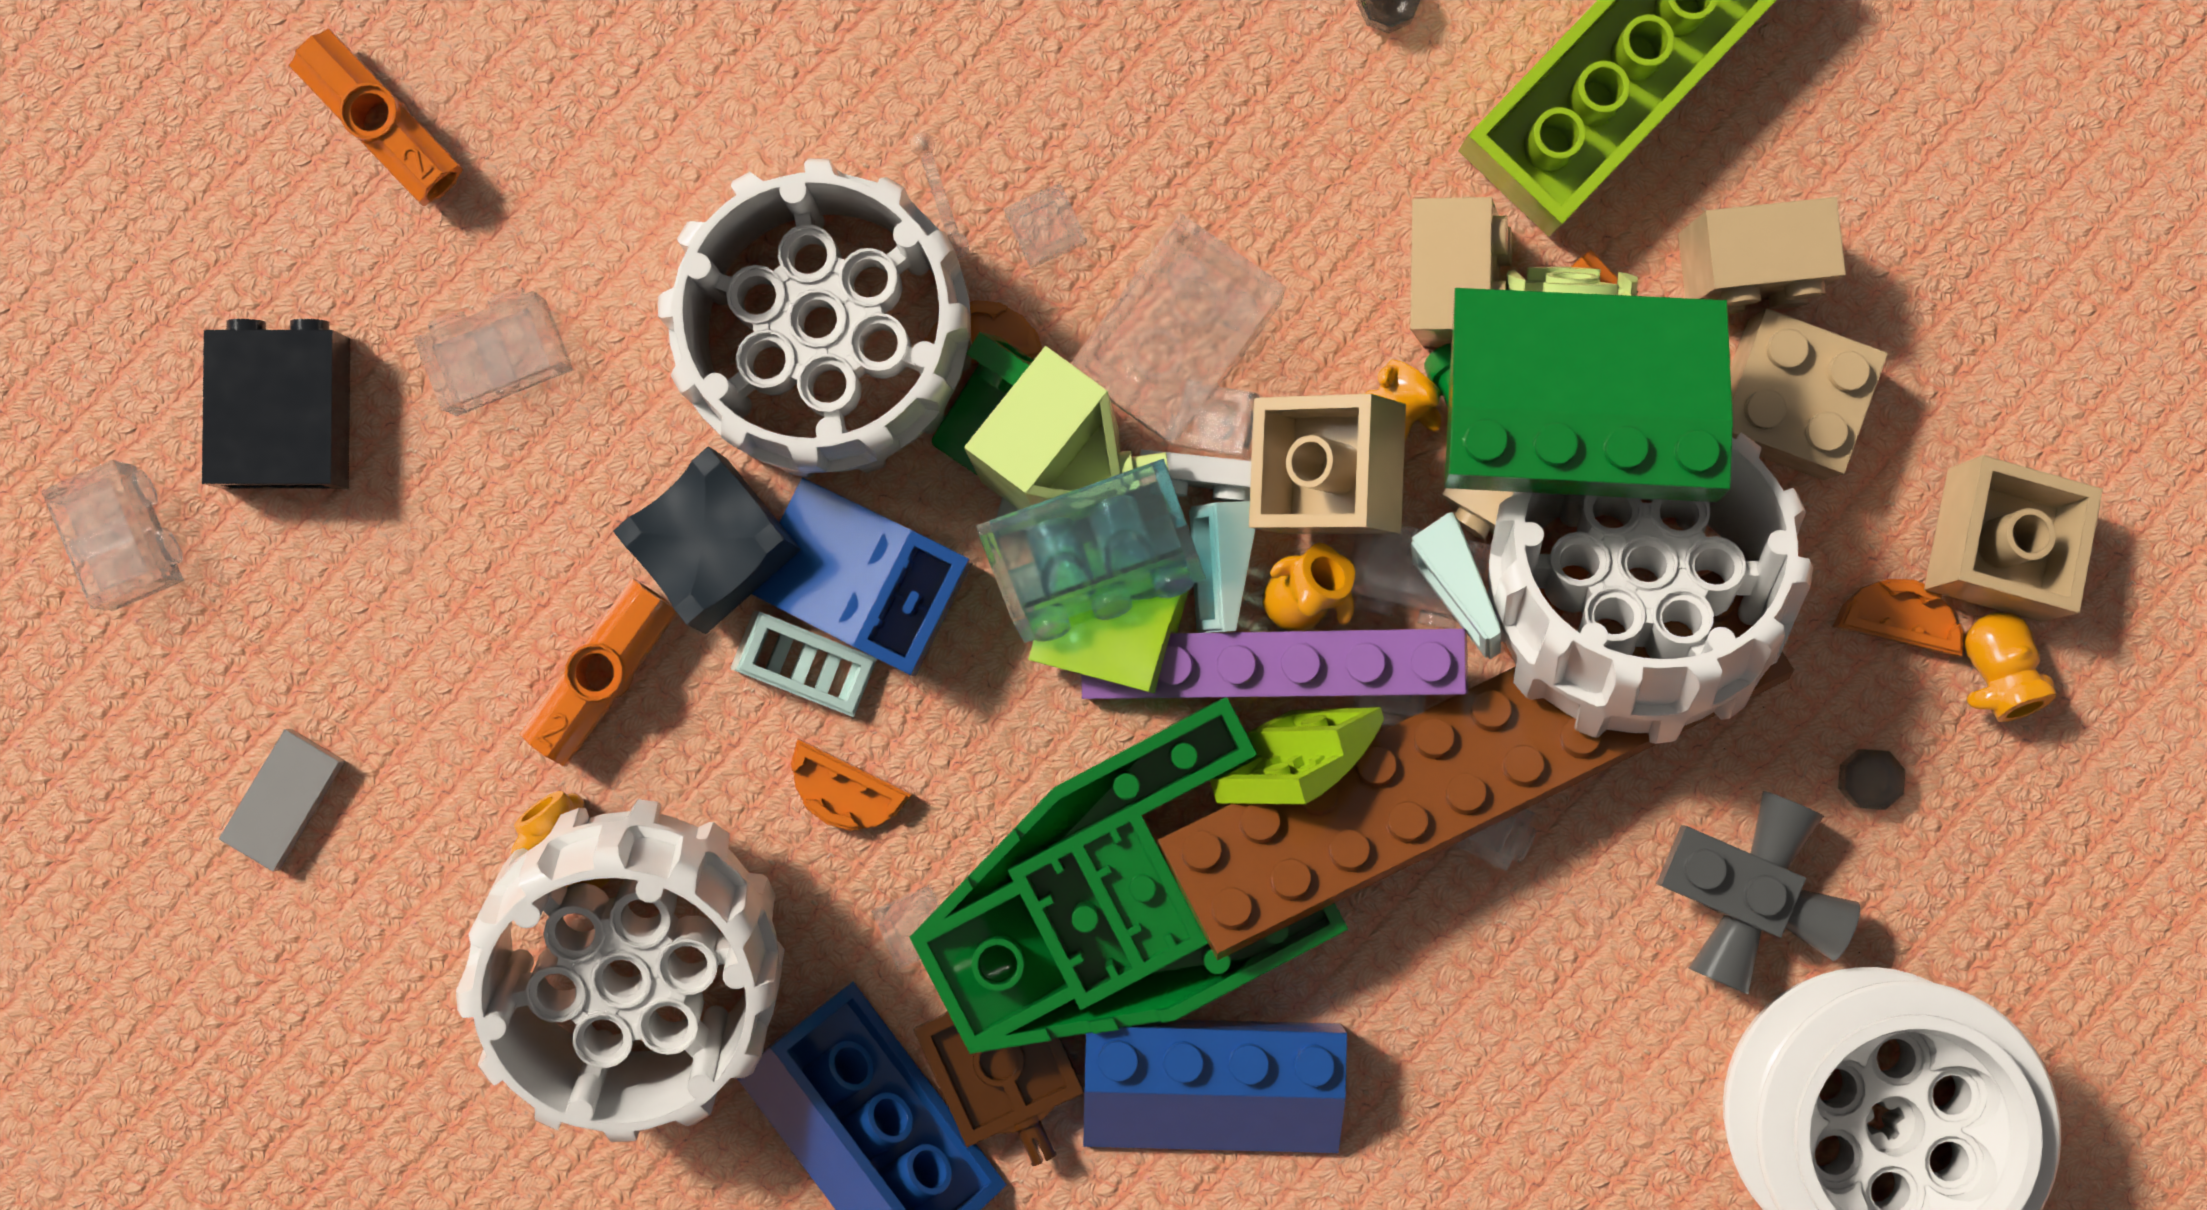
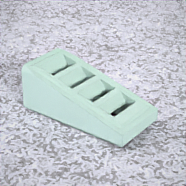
(1224, 550)
(1450, 569)
(753, 641)

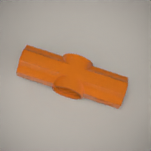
(351, 92)
(573, 705)

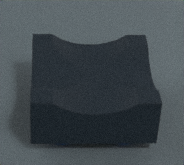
(707, 541)

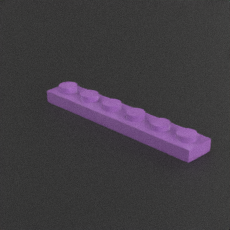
(1305, 665)

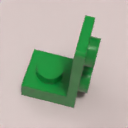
(995, 375)

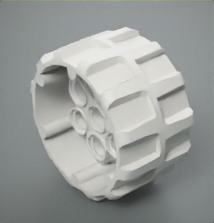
(701, 281)
(1686, 677)
(592, 1074)

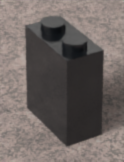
(276, 406)

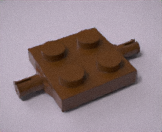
(1000, 1087)

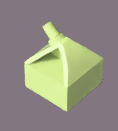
(1050, 436)

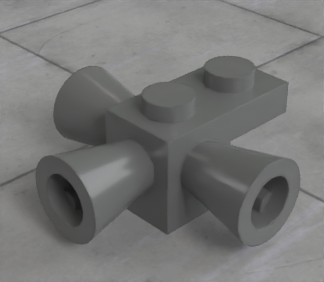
(1756, 892)

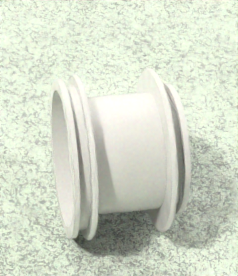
(1997, 1122)

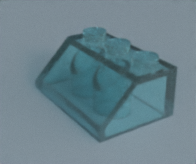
(1092, 552)

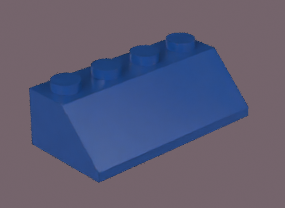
(1216, 1086)
(866, 1115)

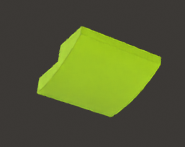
(1119, 649)
(1299, 756)

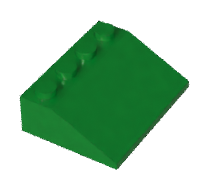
(1589, 395)

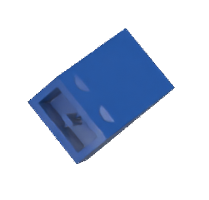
(864, 577)

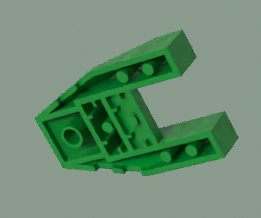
(1080, 915)

